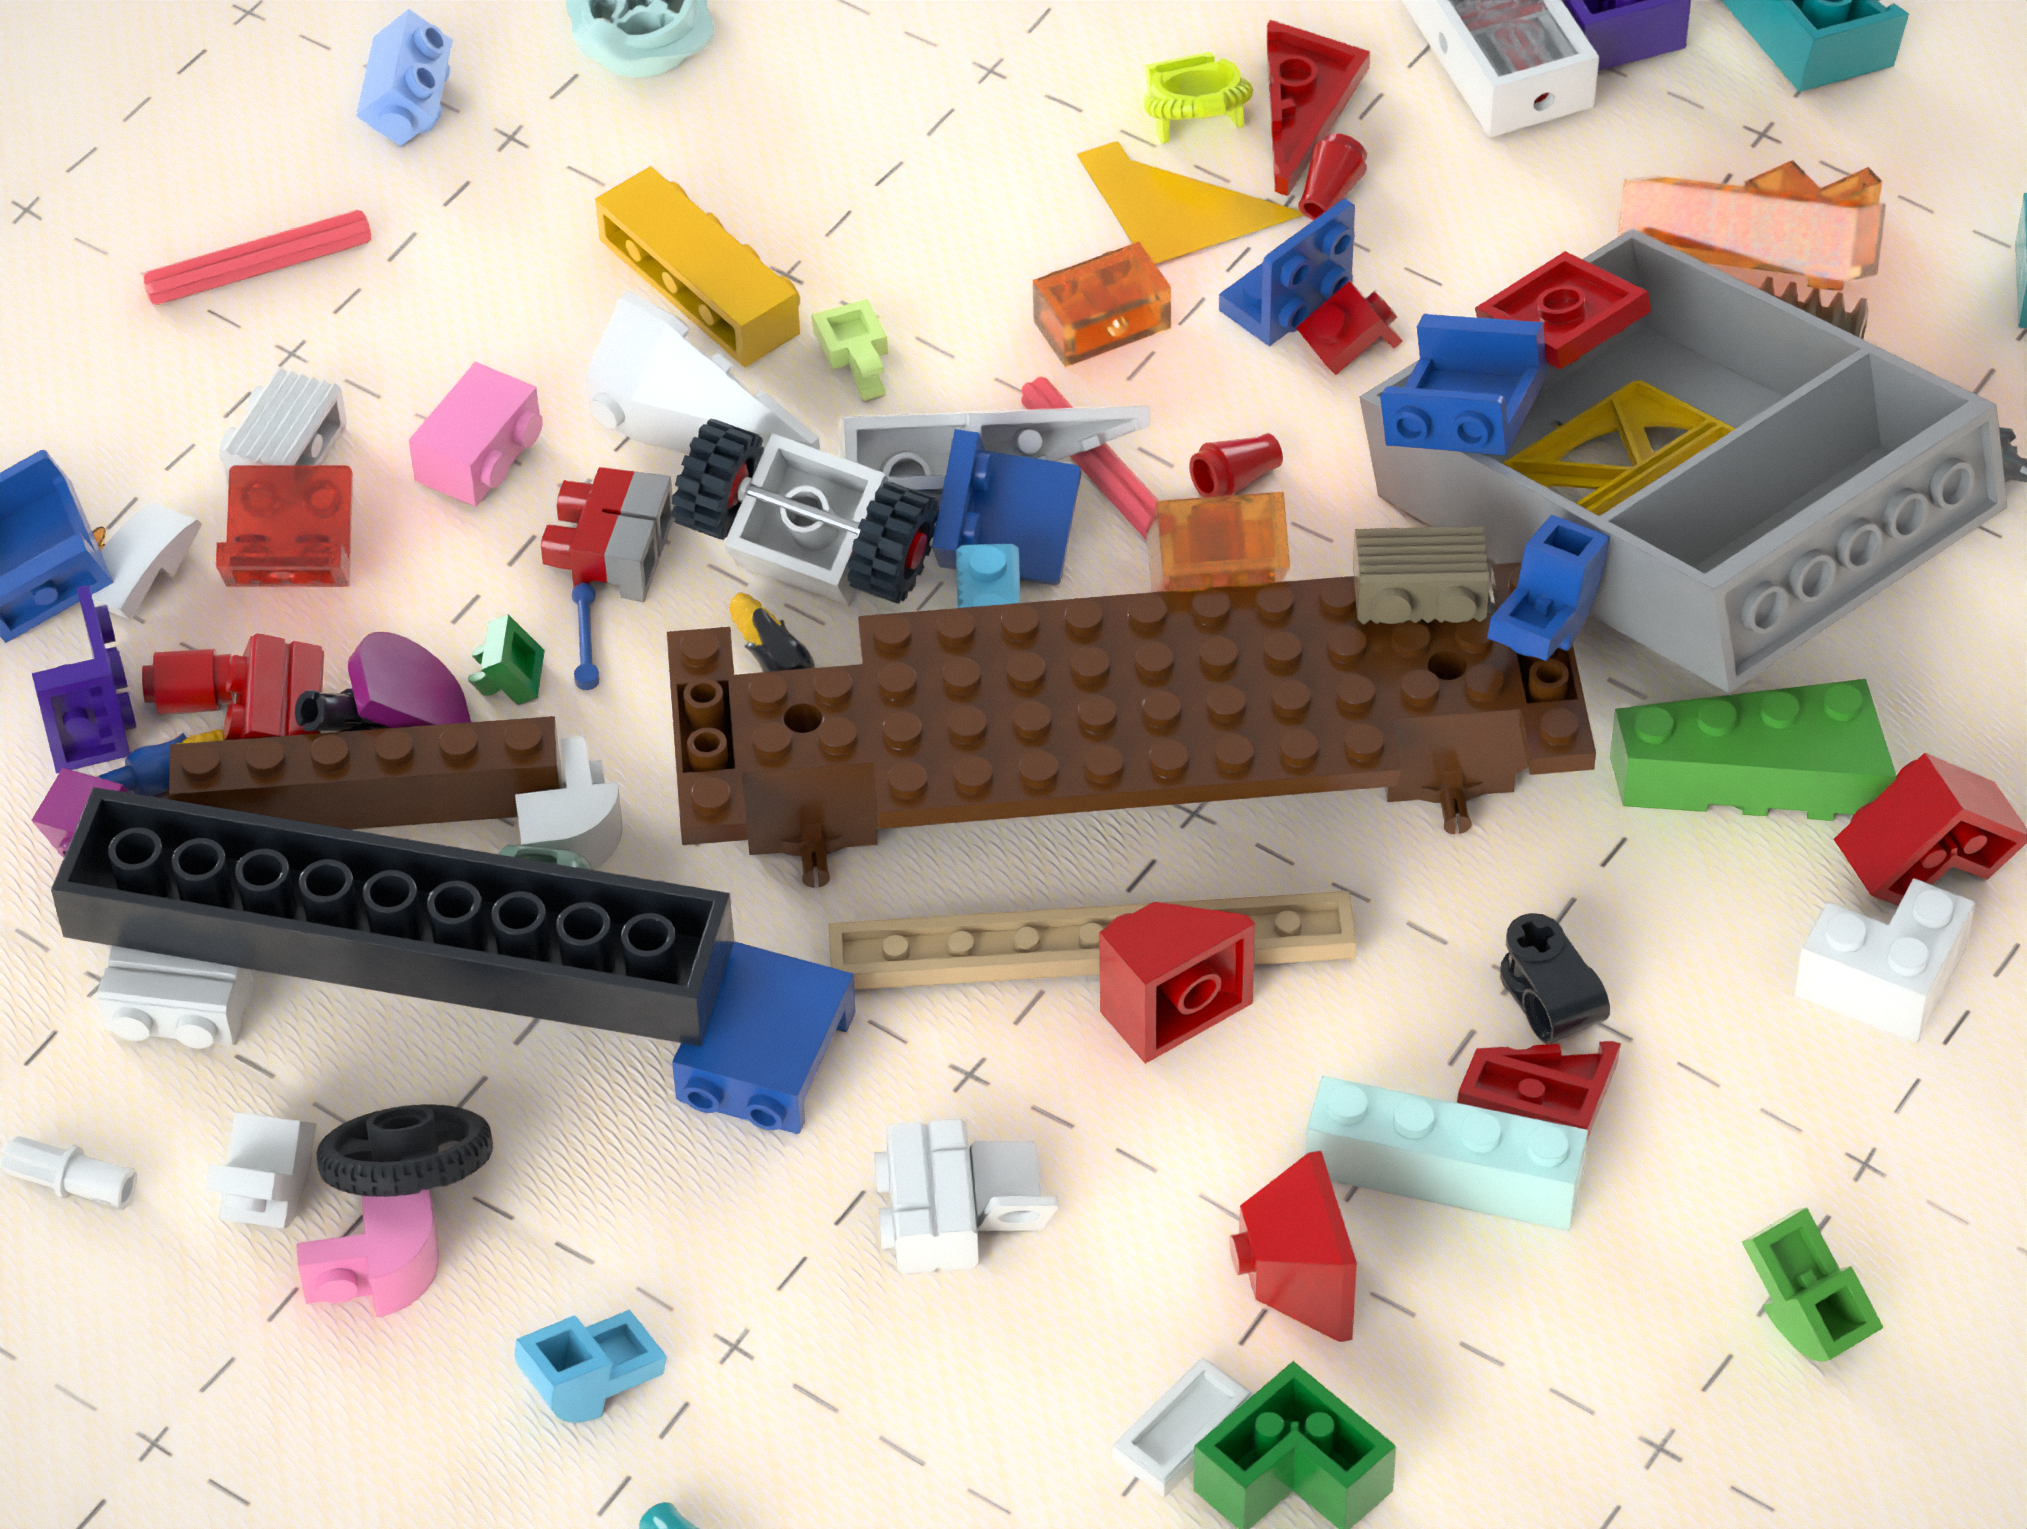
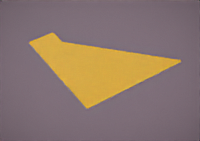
(1172, 211)

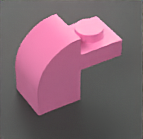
(390, 1261)

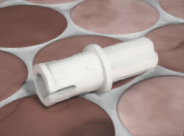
(69, 1171)

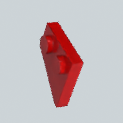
(1541, 1082)

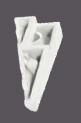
(917, 447)

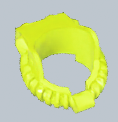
(1194, 89)

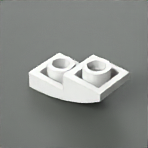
(143, 546)

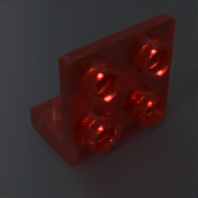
(287, 526)

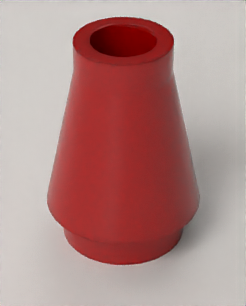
(1333, 172)
(1232, 465)

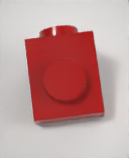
(1348, 326)

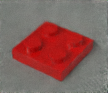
(1574, 302)

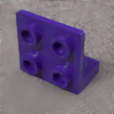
(80, 700)

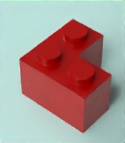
(1926, 825)

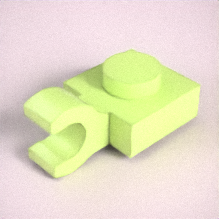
(856, 339)

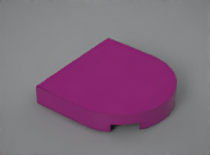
(403, 684)

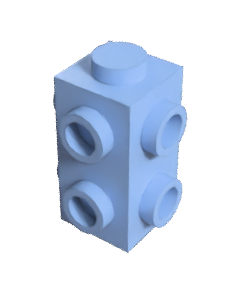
(405, 78)

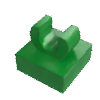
(508, 662)

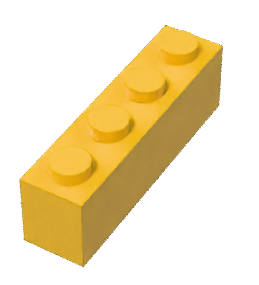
(698, 266)

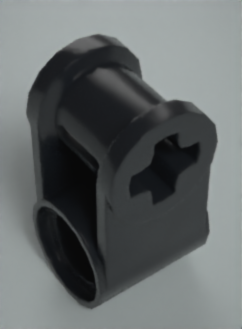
(1551, 979)

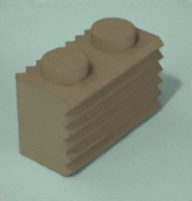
(1420, 574)

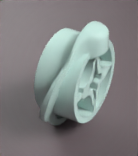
(642, 34)

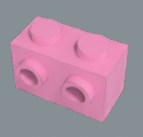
(476, 434)

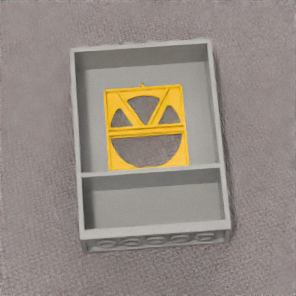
(1784, 506)

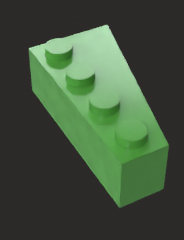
(1755, 751)

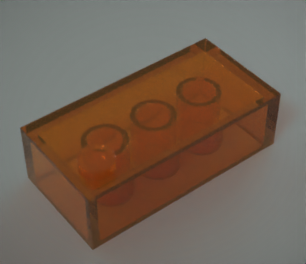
(1758, 227)

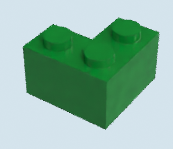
(1296, 1441)

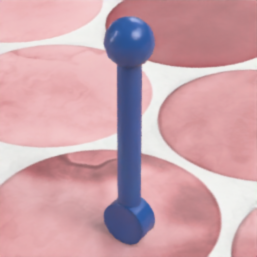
(586, 674)

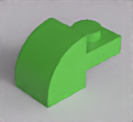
(1812, 1299)

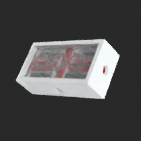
(1511, 58)

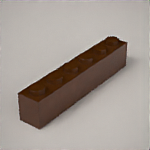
(374, 774)

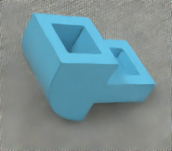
(584, 1365)

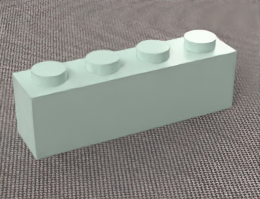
(1448, 1152)

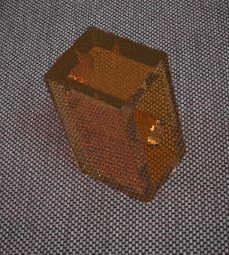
(1101, 304)

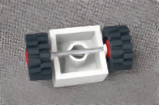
(804, 514)

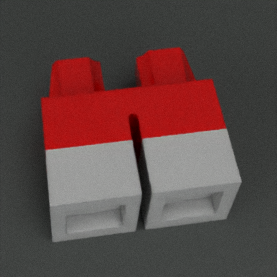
(618, 529)

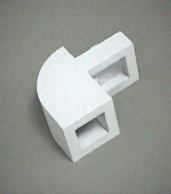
(575, 818)
(263, 1170)

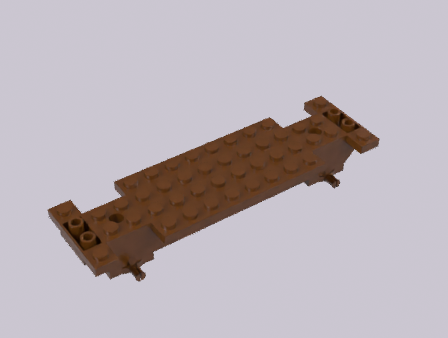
(1112, 712)

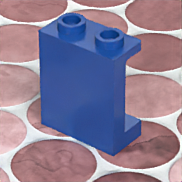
(1468, 385)
(43, 545)
(765, 1038)

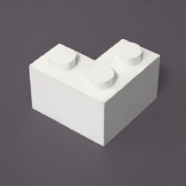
(1886, 971)

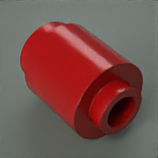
(187, 681)

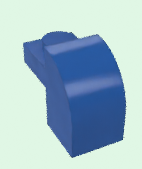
(1553, 590)

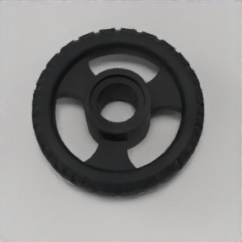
(399, 1150)

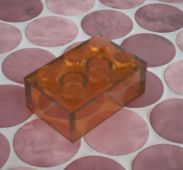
(1218, 542)

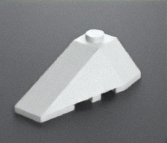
(664, 388)

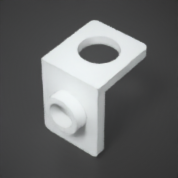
(1009, 1187)

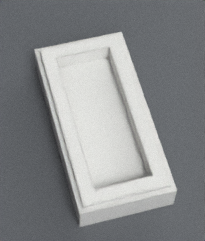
(1162, 1441)

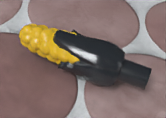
(768, 637)

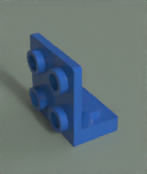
(1294, 277)
(1006, 502)

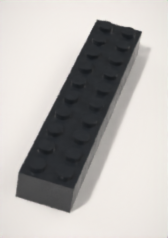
(395, 915)

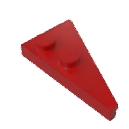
(1307, 92)

